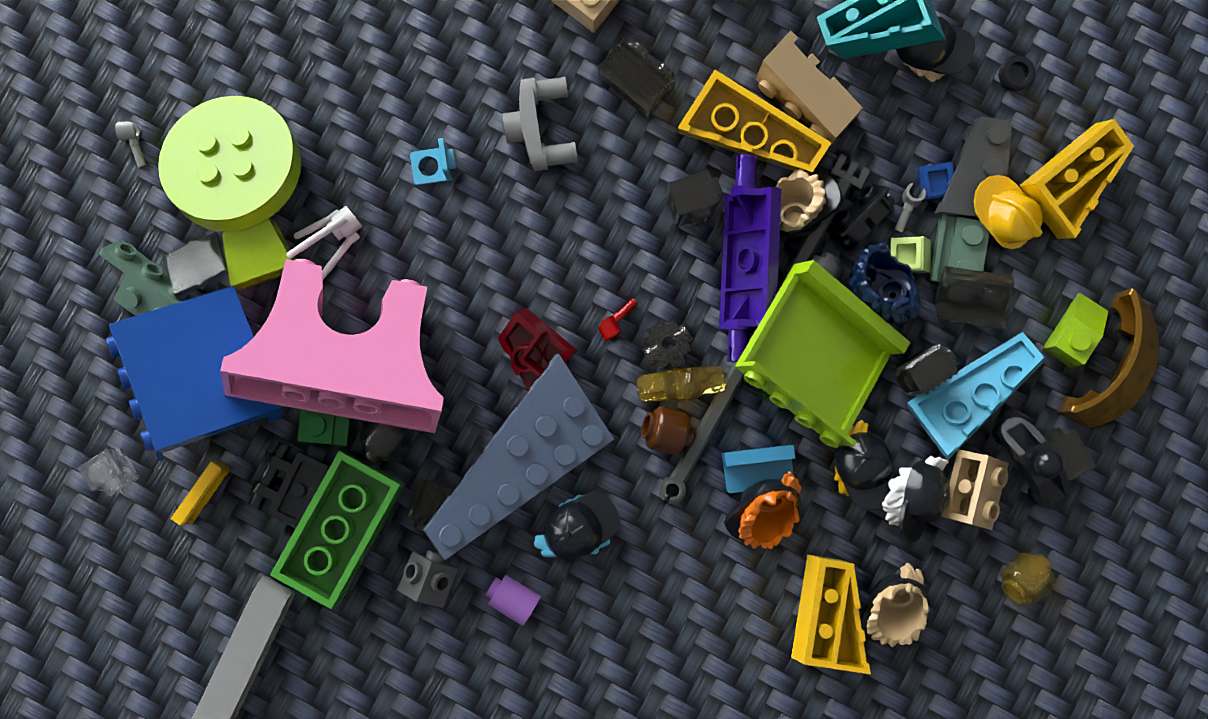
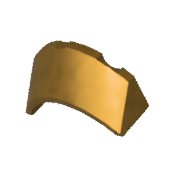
(1132, 373)

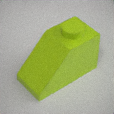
(1077, 332)

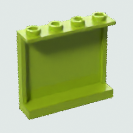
(819, 352)

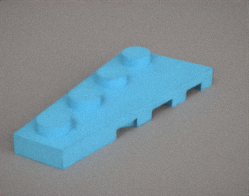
(975, 394)

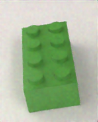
(338, 529)

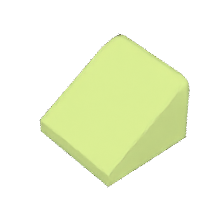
(914, 252)

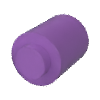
(512, 599)

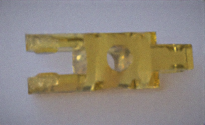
(680, 383)

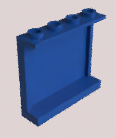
(175, 367)

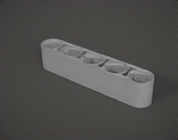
(245, 651)

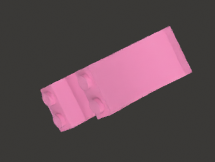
(316, 369)

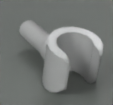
(131, 131)
(909, 204)

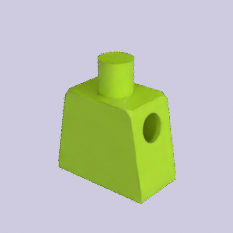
(255, 254)

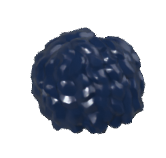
(885, 285)

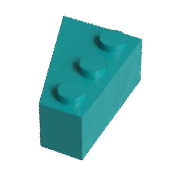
(879, 26)

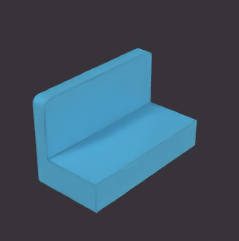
(754, 465)

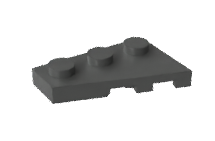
(982, 156)

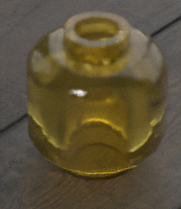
(1027, 578)

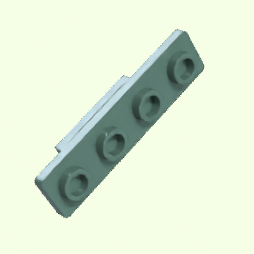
(144, 282)

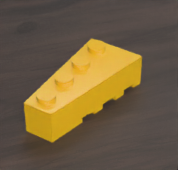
(746, 124)

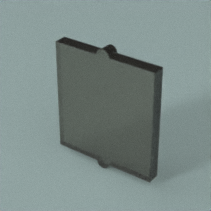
(196, 264)

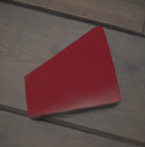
(532, 346)

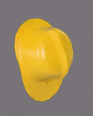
(1007, 212)

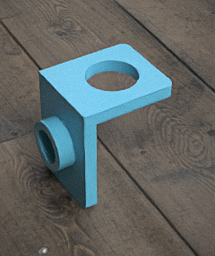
(445, 159)

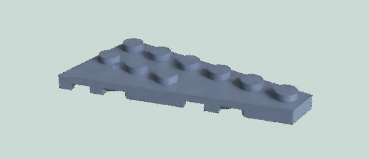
(531, 450)

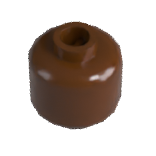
(667, 430)

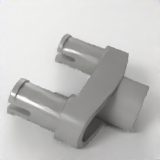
(523, 124)

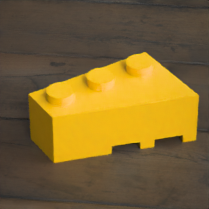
(1077, 176)
(829, 617)

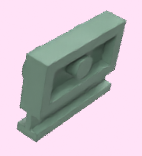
(958, 244)

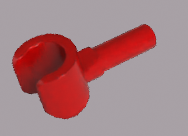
(609, 326)

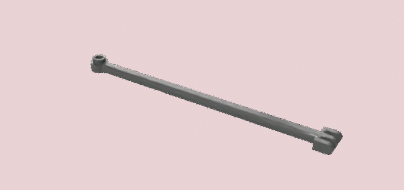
(734, 378)

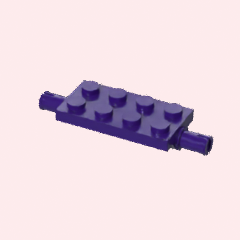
(748, 255)

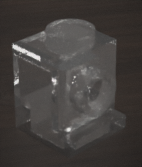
(108, 471)

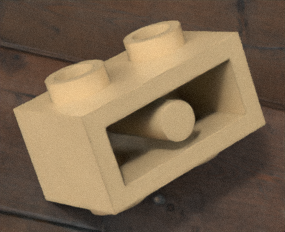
(976, 489)

